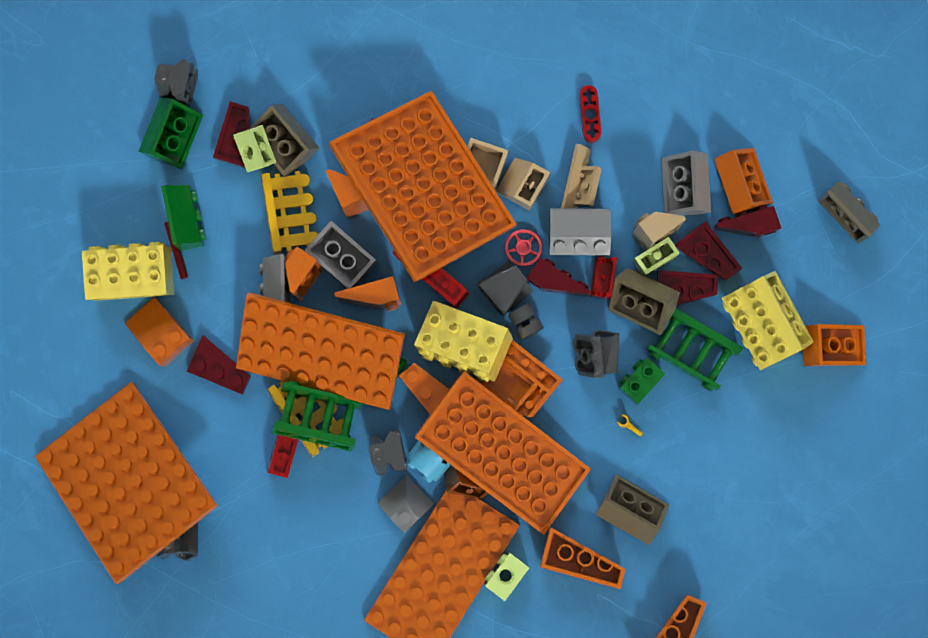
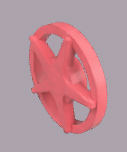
(523, 247)

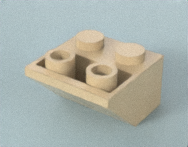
(523, 183)

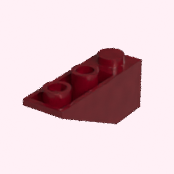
(754, 224)
(551, 279)

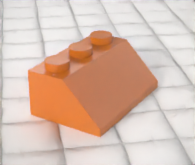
(743, 180)
(347, 194)
(301, 272)

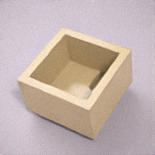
(489, 158)

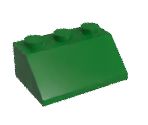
(170, 132)
(183, 216)

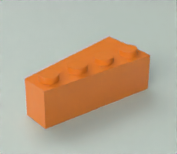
(424, 387)
(574, 559)
(684, 619)

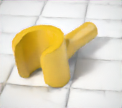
(628, 425)

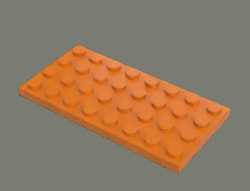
(319, 350)
(502, 452)
(442, 569)

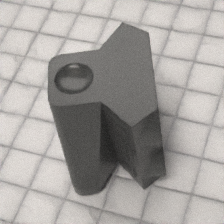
(177, 81)
(505, 288)
(596, 353)
(387, 453)
(184, 547)

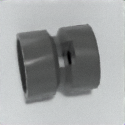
(522, 315)

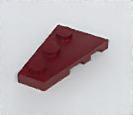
(235, 121)
(709, 251)
(690, 285)
(217, 367)

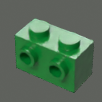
(641, 380)

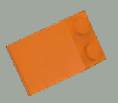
(377, 294)
(159, 332)
(835, 345)

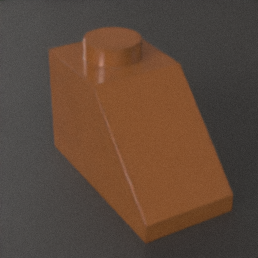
(460, 485)

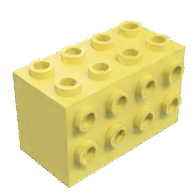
(128, 271)
(767, 320)
(463, 342)

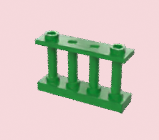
(711, 339)
(303, 431)

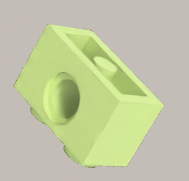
(254, 148)
(656, 257)
(501, 587)

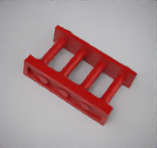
(445, 286)

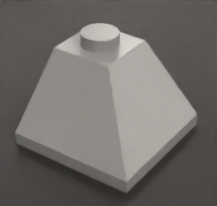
(405, 503)

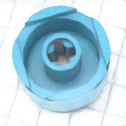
(427, 462)

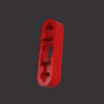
(594, 99)

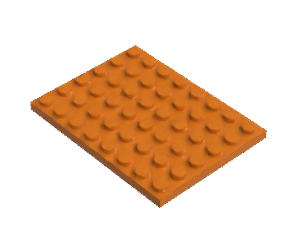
(422, 185)
(125, 482)

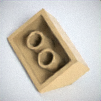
(655, 228)

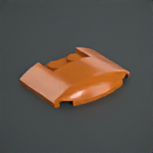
(523, 381)

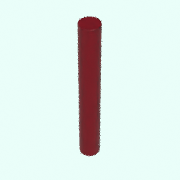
(177, 255)

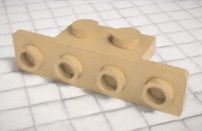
(581, 181)

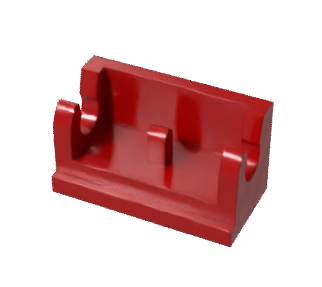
(603, 277)
(282, 456)

